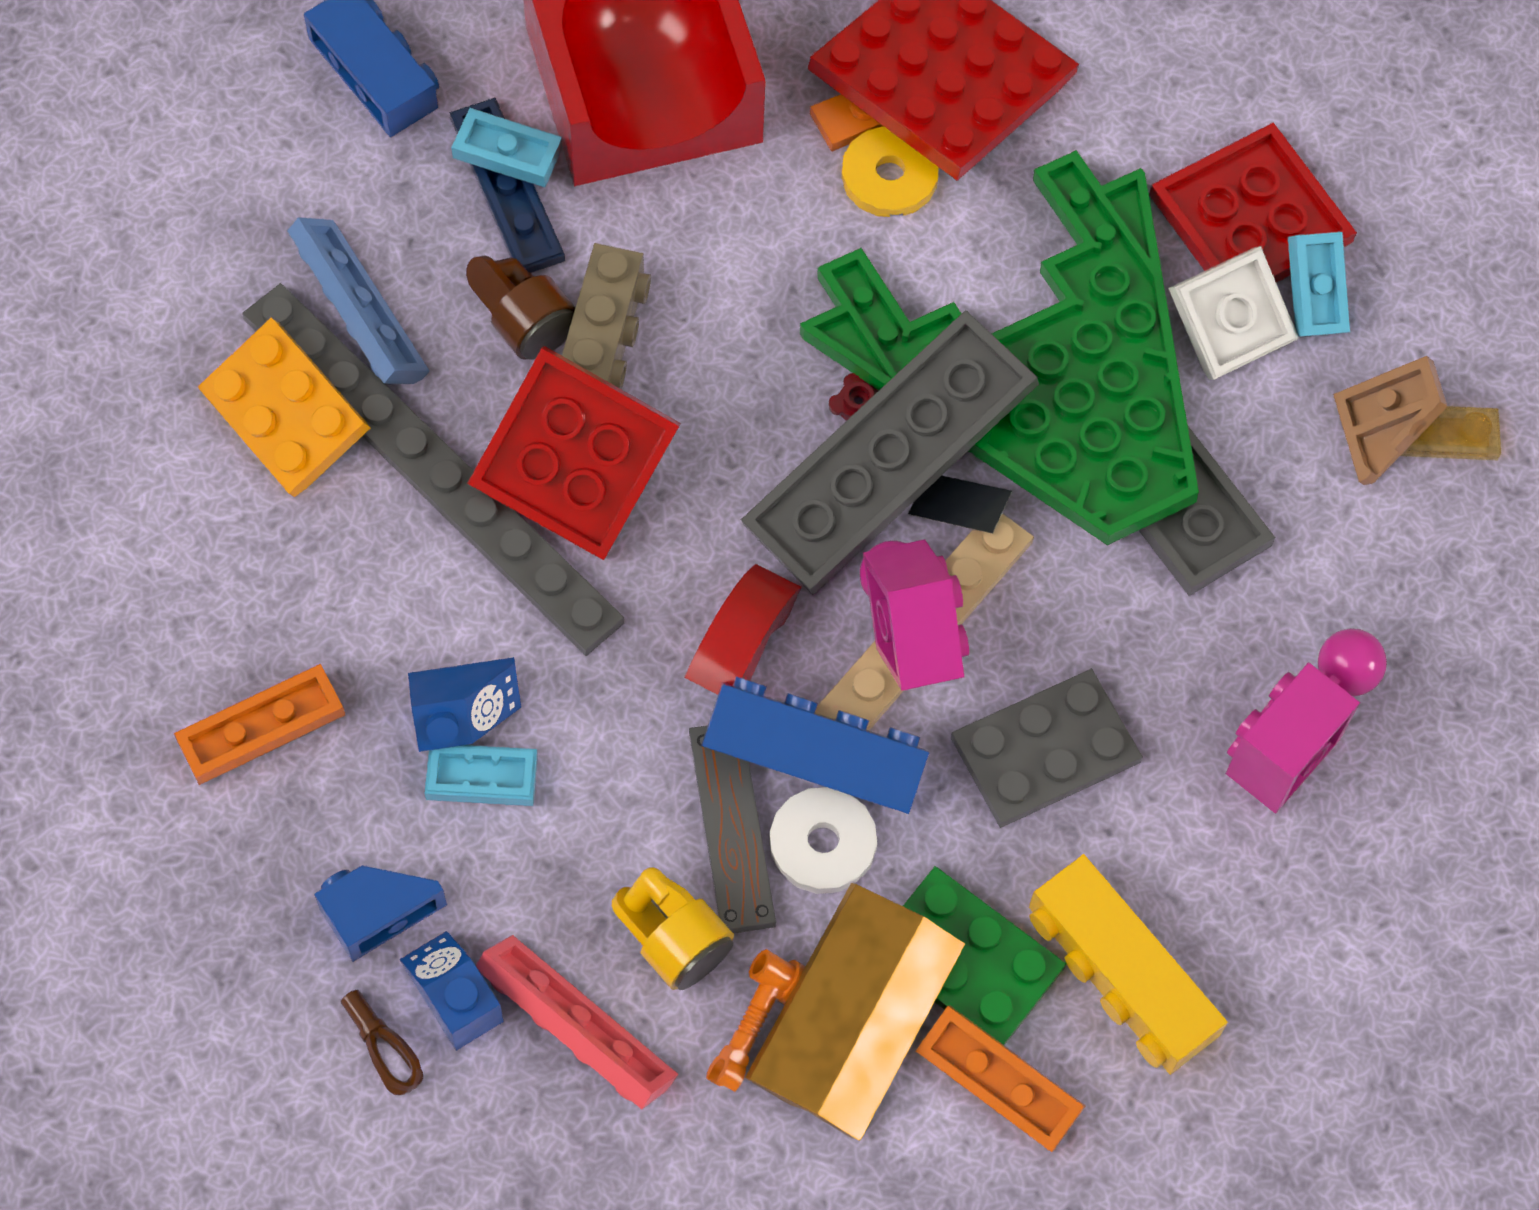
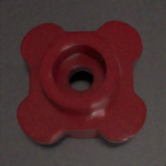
(854, 387)

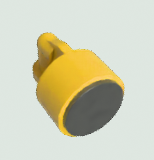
(685, 943)

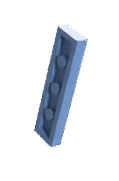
(358, 301)

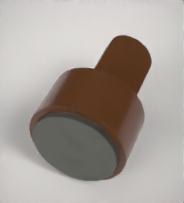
(523, 307)

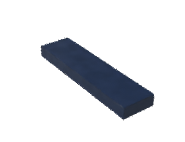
(515, 207)

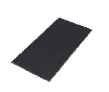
(962, 504)

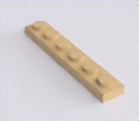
(979, 565)

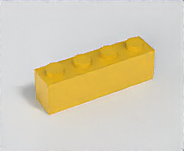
(1126, 965)

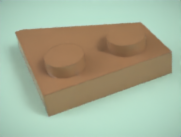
(1389, 415)

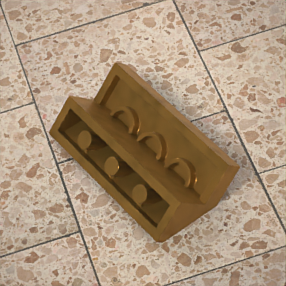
(855, 1010)

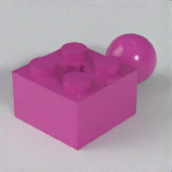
(914, 613)
(1305, 717)

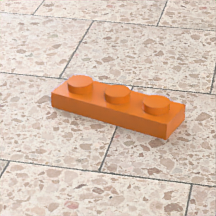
(259, 724)
(1000, 1078)

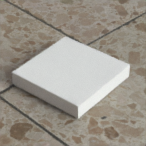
(1233, 313)

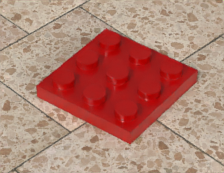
(1248, 199)
(573, 453)

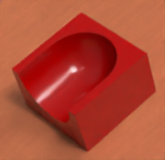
(646, 81)

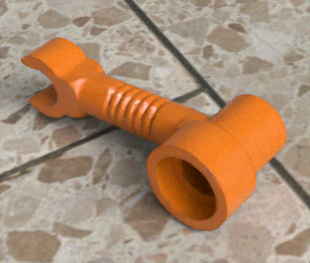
(776, 982)

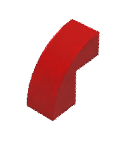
(742, 628)

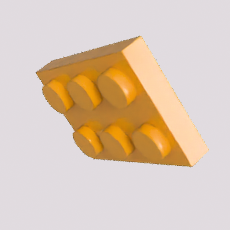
(283, 407)

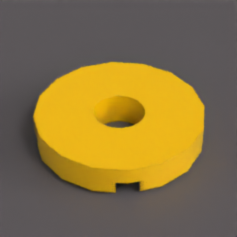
(880, 195)

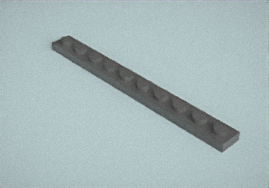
(443, 479)

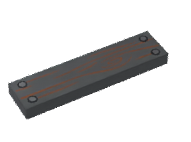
(732, 838)

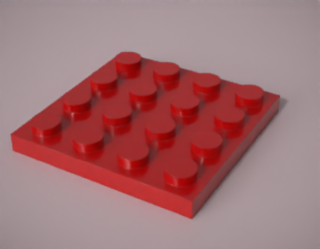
(944, 74)

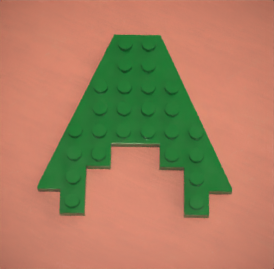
(1109, 418)

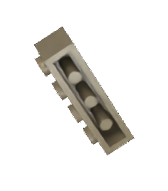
(606, 312)

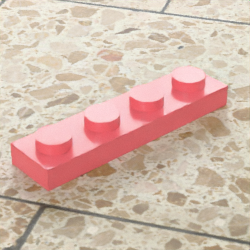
(576, 1021)

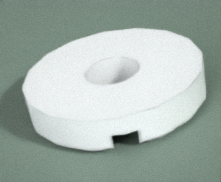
(817, 870)

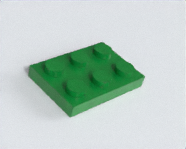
(1000, 966)

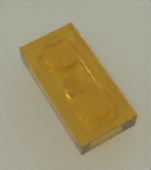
(1460, 435)

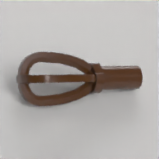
(370, 1030)

